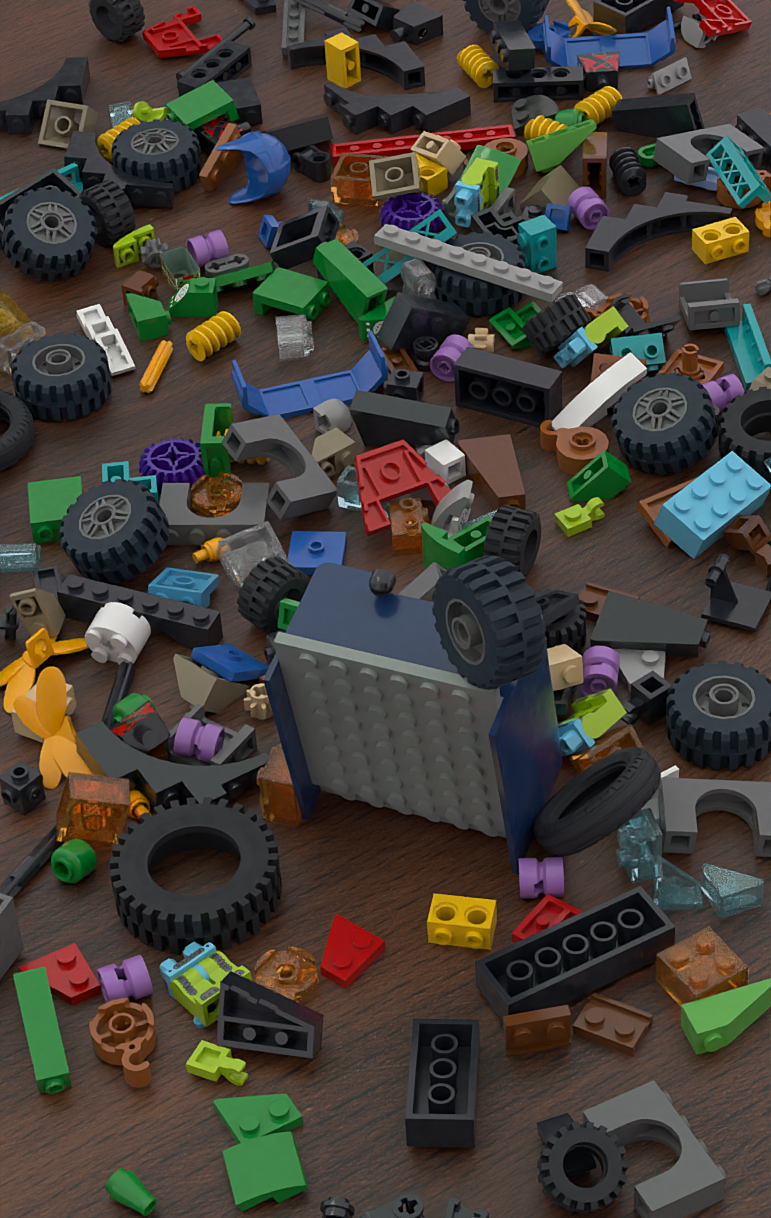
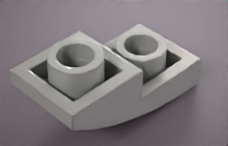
(453, 504)

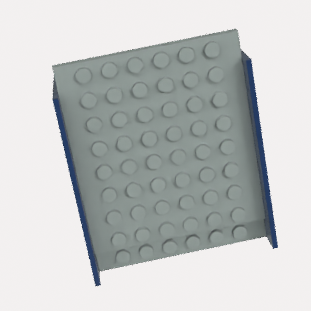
(390, 722)

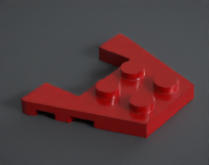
(722, 17)
(176, 39)
(389, 475)

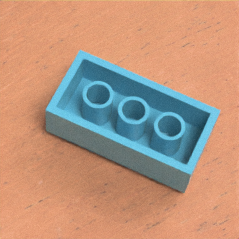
(711, 503)

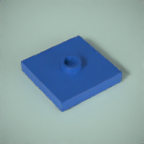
(314, 548)
(229, 662)

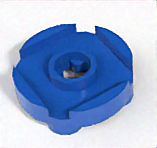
(536, 35)

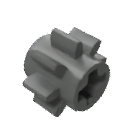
(152, 251)

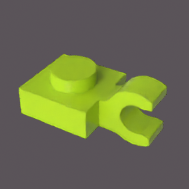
(579, 519)
(213, 1061)

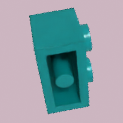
(538, 243)
(641, 346)

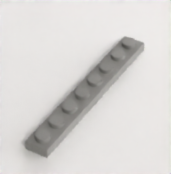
(468, 262)

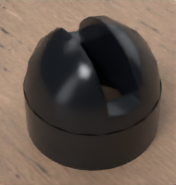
(382, 582)

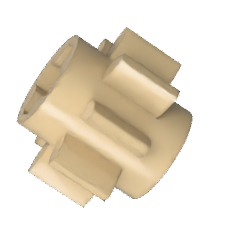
(482, 340)
(258, 702)

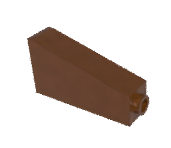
(595, 163)
(494, 470)

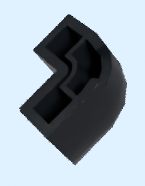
(490, 221)

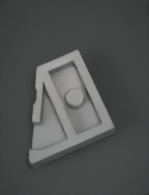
(638, 663)

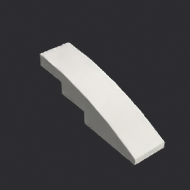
(101, 330)
(600, 394)

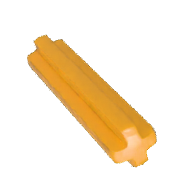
(156, 366)

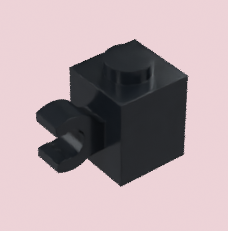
(647, 699)

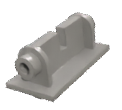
(669, 76)

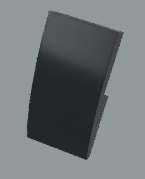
(577, 1160)

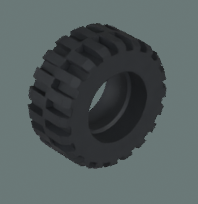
(741, 421)

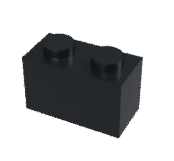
(374, 11)

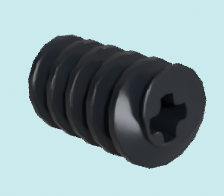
(628, 171)

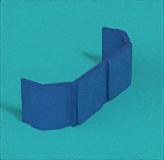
(635, 49)
(304, 395)

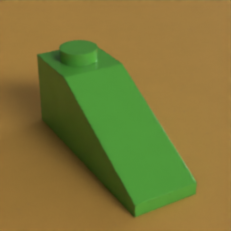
(554, 147)
(724, 1016)

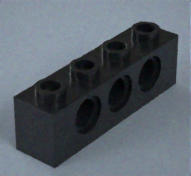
(222, 65)
(552, 82)

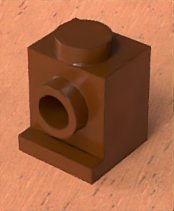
(140, 284)
(747, 533)

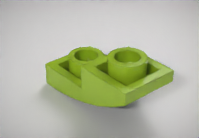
(128, 247)

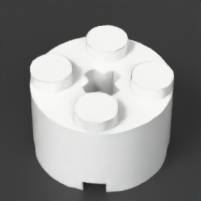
(117, 634)

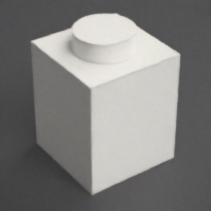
(446, 461)

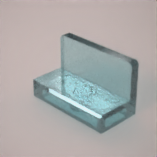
(19, 557)

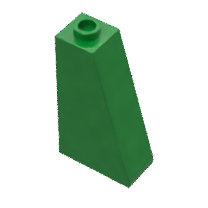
(349, 278)
(42, 1030)

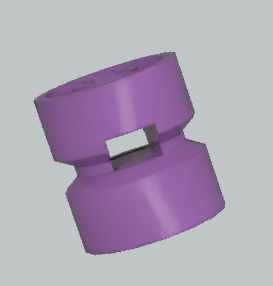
(587, 207)
(208, 248)
(443, 360)
(724, 390)
(599, 670)
(198, 740)
(541, 877)
(125, 981)

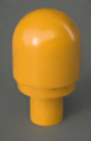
(208, 551)
(139, 804)

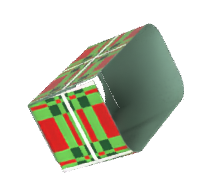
(178, 262)

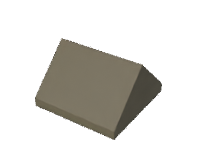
(552, 188)

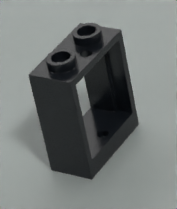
(301, 235)

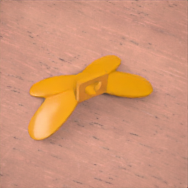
(585, 21)
(21, 672)
(49, 722)

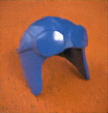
(265, 166)

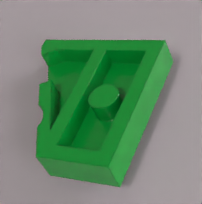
(257, 1115)

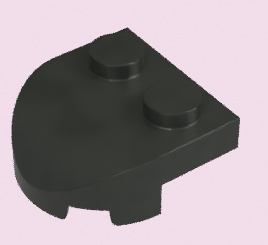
(530, 108)

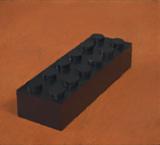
(575, 955)

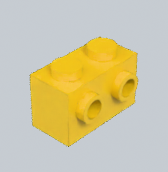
(342, 60)

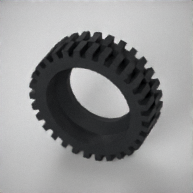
(204, 917)

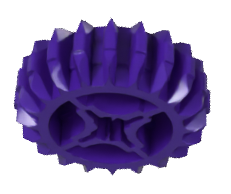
(410, 210)
(172, 462)

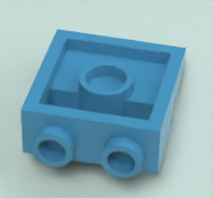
(185, 586)

